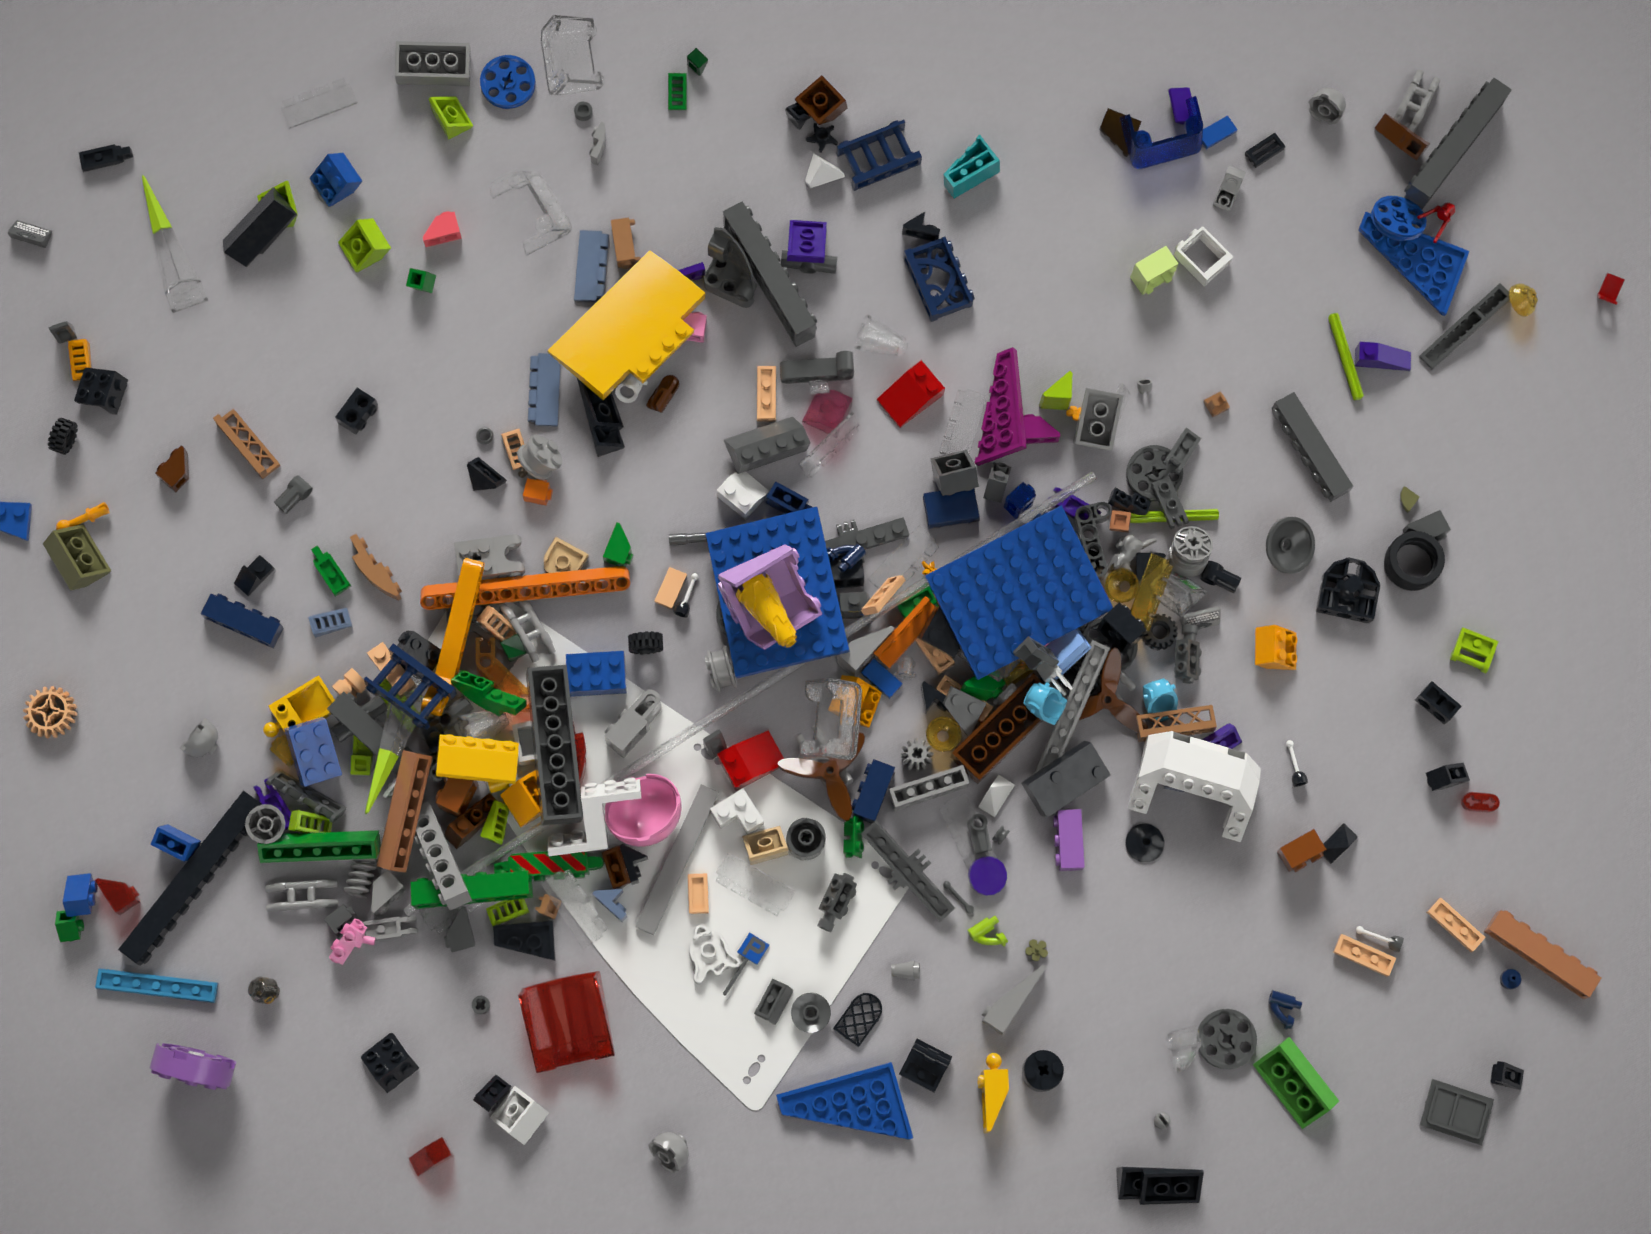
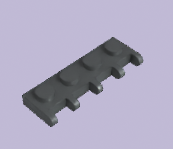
(307, 795)

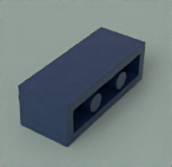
(872, 790)

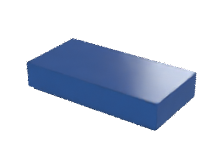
(1218, 131)
(881, 678)

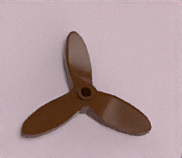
(1109, 681)
(835, 787)

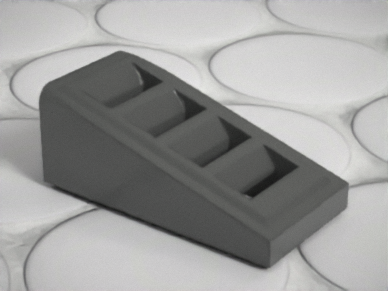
(63, 332)
(714, 743)

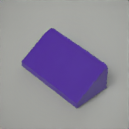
(1178, 103)
(1225, 736)

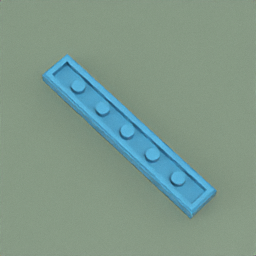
(156, 985)

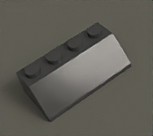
(767, 444)

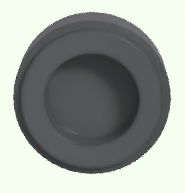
(583, 111)

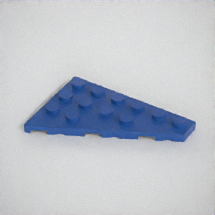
(1426, 265)
(858, 1101)

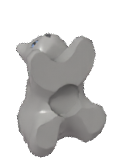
(1127, 547)

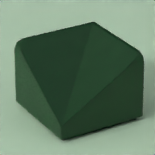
(697, 61)
(513, 648)

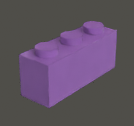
(1069, 840)

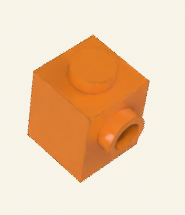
(537, 491)

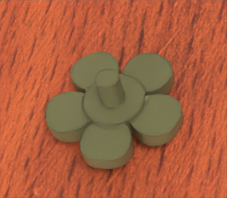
(1037, 950)

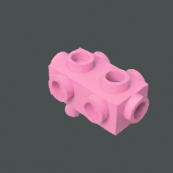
(352, 937)

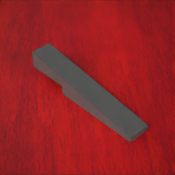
(1466, 326)

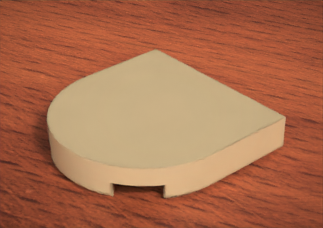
(563, 557)

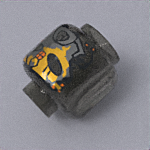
(263, 990)

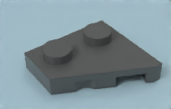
(963, 708)

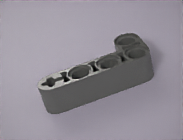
(827, 369)
(1090, 525)

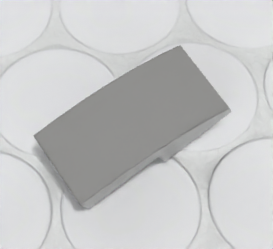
(599, 141)

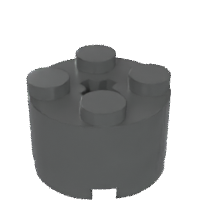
(809, 828)

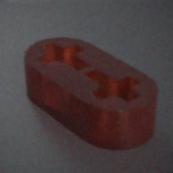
(1480, 797)

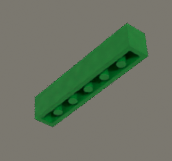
(321, 847)
(481, 887)

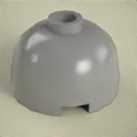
(1327, 105)
(201, 740)
(272, 830)
(671, 1150)

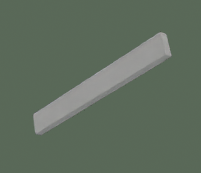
(1075, 704)
(677, 860)

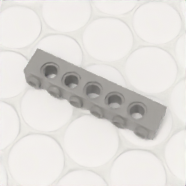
(429, 829)

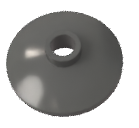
(808, 1002)

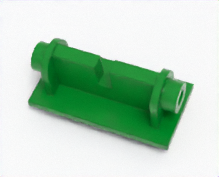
(854, 845)

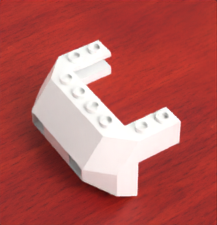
(1200, 770)

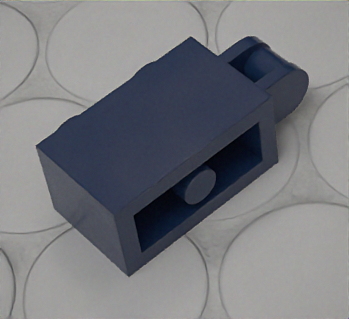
(786, 499)

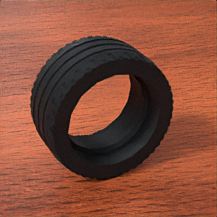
(1425, 542)

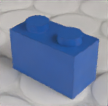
(175, 842)
(79, 895)

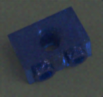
(1020, 500)

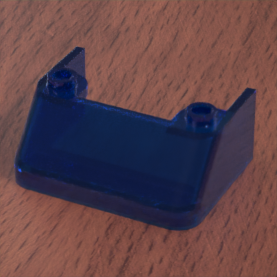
(1147, 154)

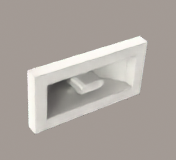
(996, 796)

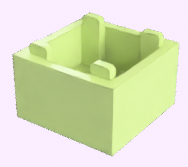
(1154, 270)

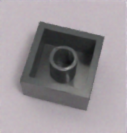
(954, 472)

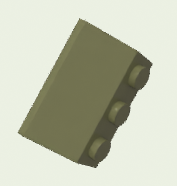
(76, 556)

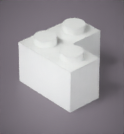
(738, 807)

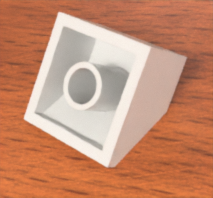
(742, 493)
(519, 1115)

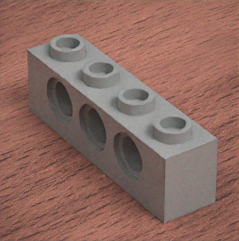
(928, 788)

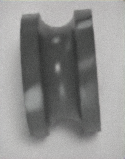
(1000, 835)
(481, 998)

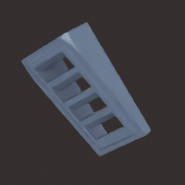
(328, 615)

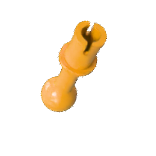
(91, 514)

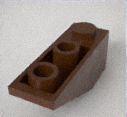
(1402, 137)
(469, 822)

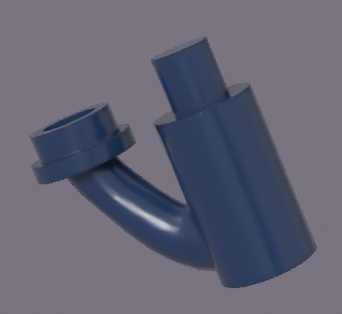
(853, 555)
(1286, 1001)

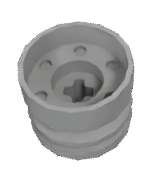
(1190, 551)

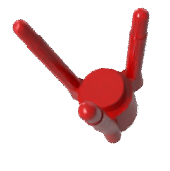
(1444, 213)

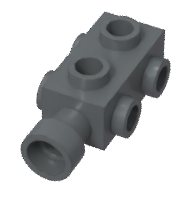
(1185, 658)
(836, 900)

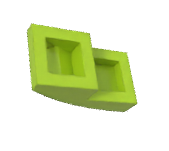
(361, 759)

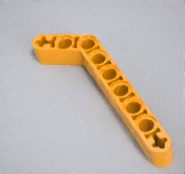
(457, 628)

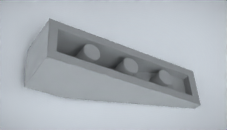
(1004, 1009)

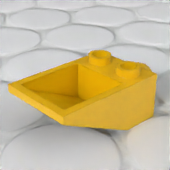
(300, 705)
(994, 1088)

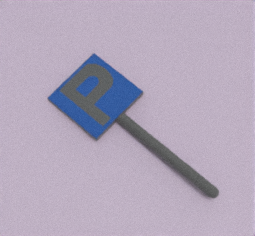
(752, 950)

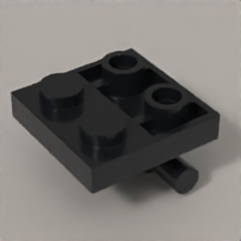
(925, 1065)

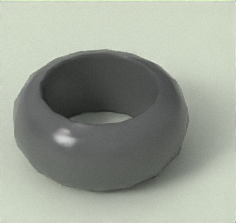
(484, 429)

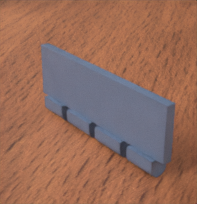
(590, 258)
(546, 396)

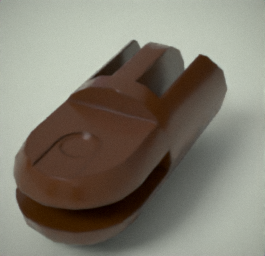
(663, 393)

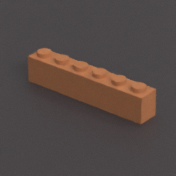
(404, 811)
(1543, 954)

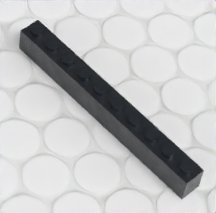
(189, 882)

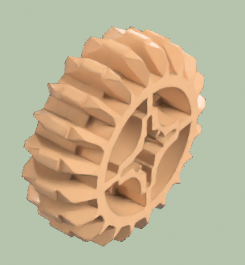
(50, 697)

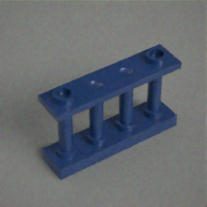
(878, 172)
(413, 667)

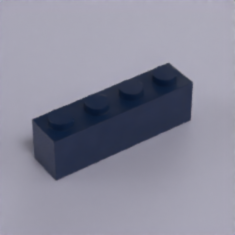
(241, 620)

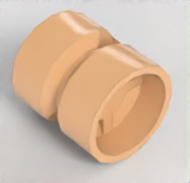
(351, 683)

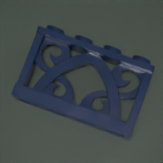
(931, 302)

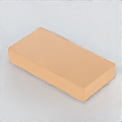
(670, 588)
(698, 893)

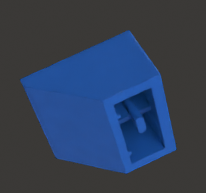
(335, 178)

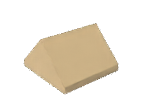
(765, 845)

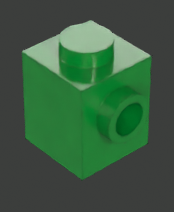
(421, 280)
(68, 927)

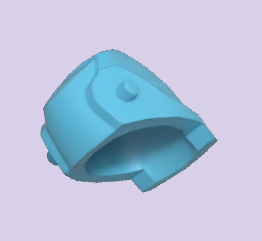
(1160, 697)
(1045, 702)

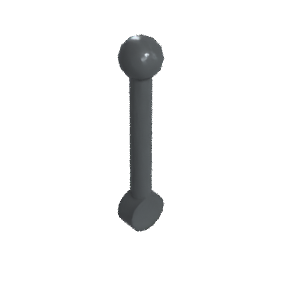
(969, 908)

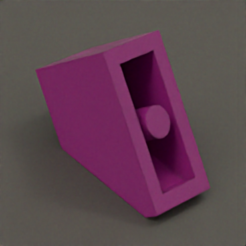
(1039, 431)

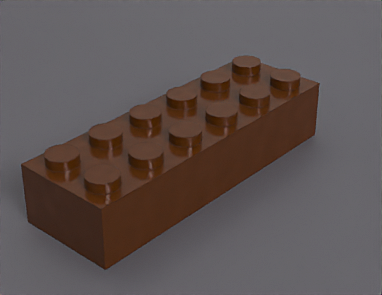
(997, 734)

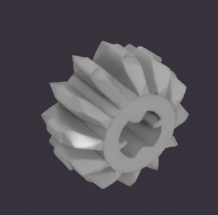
(924, 757)

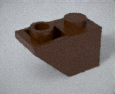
(175, 470)

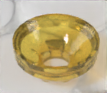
(1523, 299)
(1113, 583)
(1019, 673)
(943, 724)

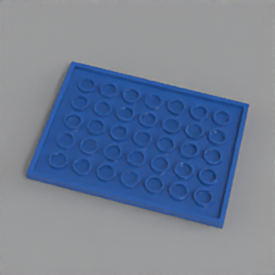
(1016, 588)
(815, 640)

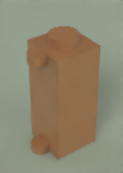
(623, 242)

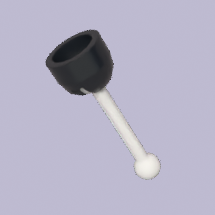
(682, 608)
(1299, 777)

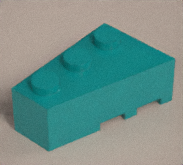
(971, 168)

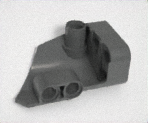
(735, 274)

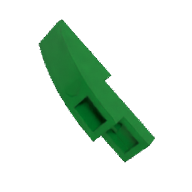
(482, 692)

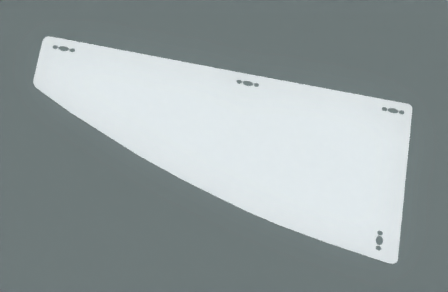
(658, 966)

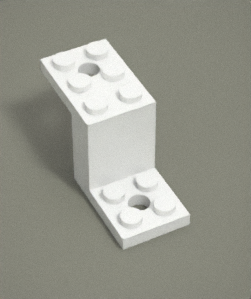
(594, 817)

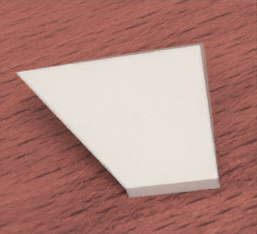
(821, 172)

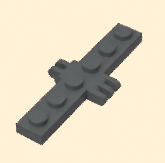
(870, 536)
(908, 870)

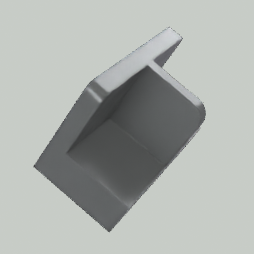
(1035, 653)

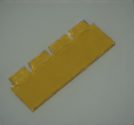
(1150, 587)

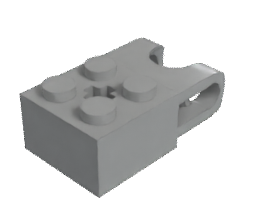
(493, 553)
(633, 723)

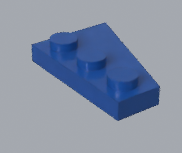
(15, 519)

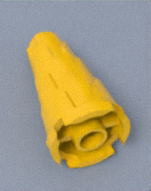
(766, 607)

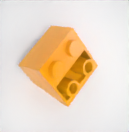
(1275, 648)
(869, 700)
(523, 799)

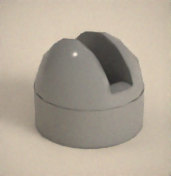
(1144, 385)
(1158, 1123)

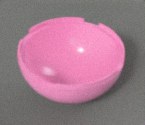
(646, 819)

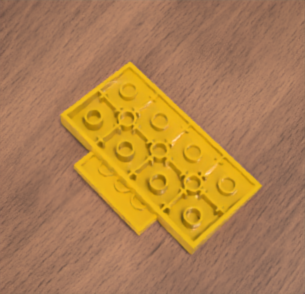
(630, 327)

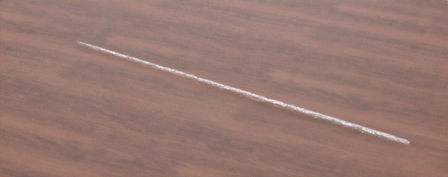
(771, 680)

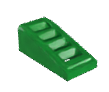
(677, 77)

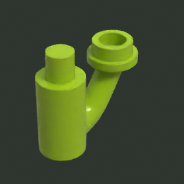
(982, 928)

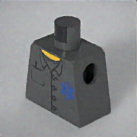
(852, 604)

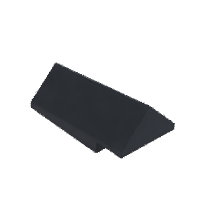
(259, 228)
(602, 420)
(1159, 1185)

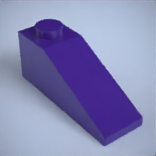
(1381, 356)

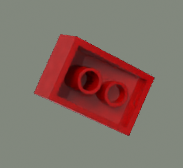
(911, 394)
(750, 759)

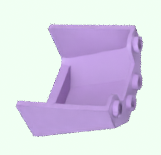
(782, 569)

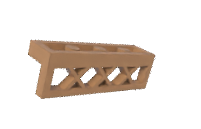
(240, 444)
(1185, 729)

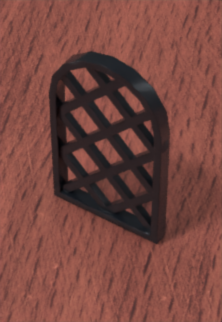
(846, 1036)

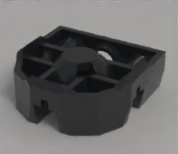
(1363, 605)

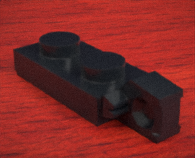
(104, 157)

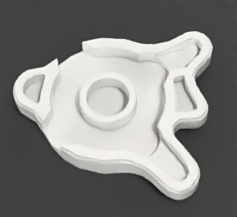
(710, 953)

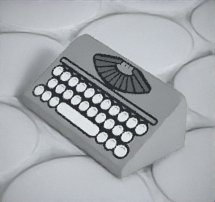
(1202, 618)

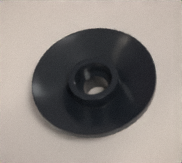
(1135, 844)

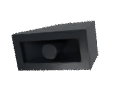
(1447, 776)

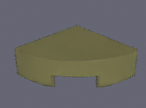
(1408, 498)

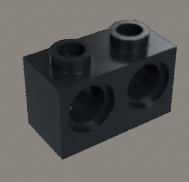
(351, 408)
(1438, 702)

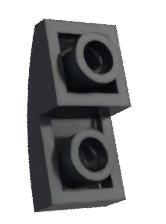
(1135, 504)

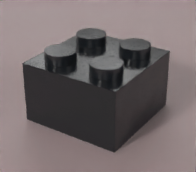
(1122, 628)

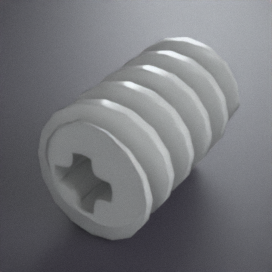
(360, 876)

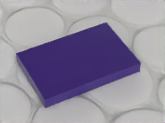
(807, 241)

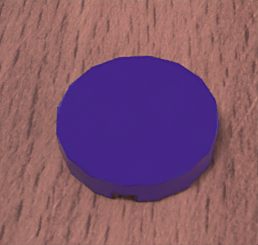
(987, 875)

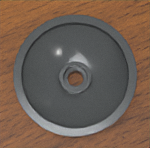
(1297, 548)

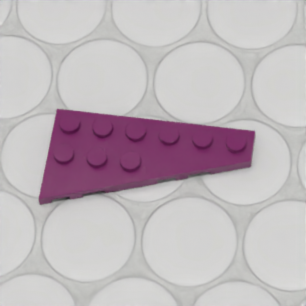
(1003, 415)

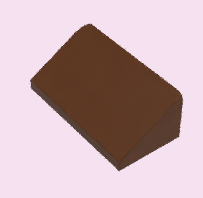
(616, 867)

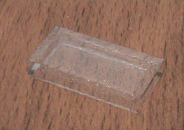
(819, 386)
(1005, 694)

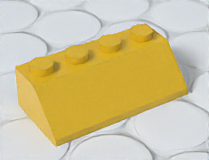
(477, 759)

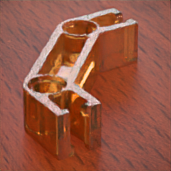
(497, 672)

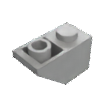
(1229, 188)
(385, 890)

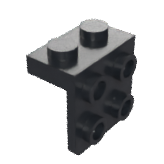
(101, 389)
(419, 649)
(389, 1062)

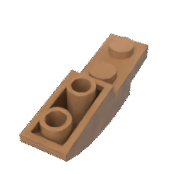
(376, 574)

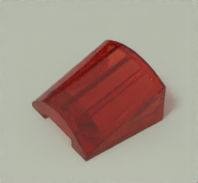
(566, 1021)

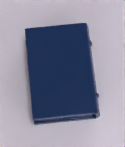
(950, 509)

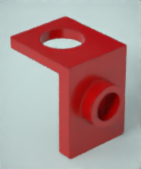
(1610, 288)

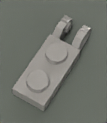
(389, 928)

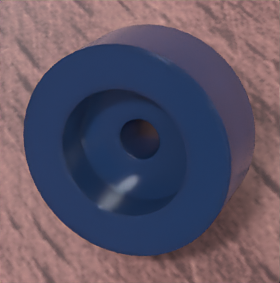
(1510, 979)

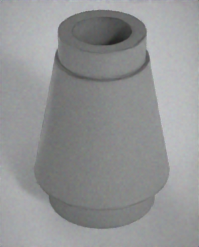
(906, 970)

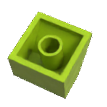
(364, 244)

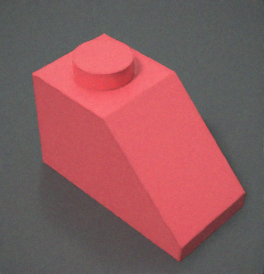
(442, 230)

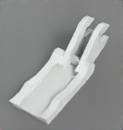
(1049, 674)

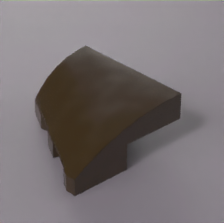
(1112, 128)

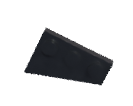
(527, 938)

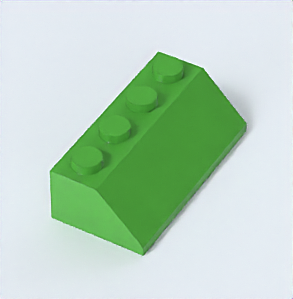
(1296, 1083)

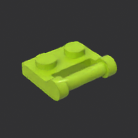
(1476, 644)

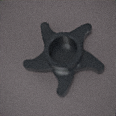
(822, 137)

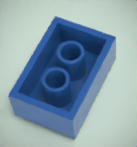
(596, 673)
(313, 751)

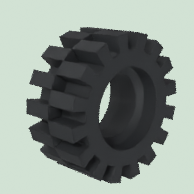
(62, 436)
(645, 642)
(1165, 642)

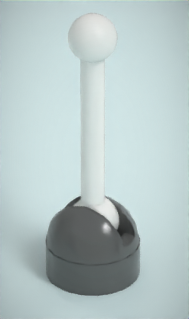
(1394, 942)

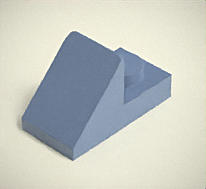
(607, 899)

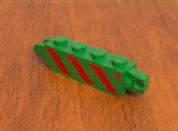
(544, 866)

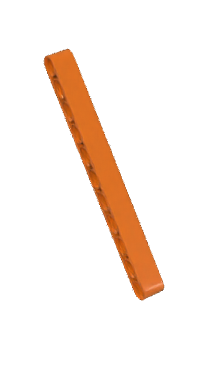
(534, 583)

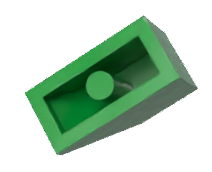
(618, 548)
(983, 688)

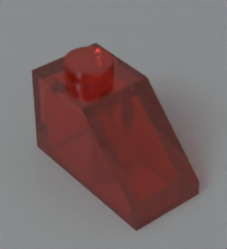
(119, 895)
(431, 1156)

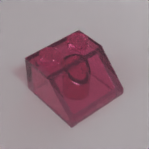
(828, 410)

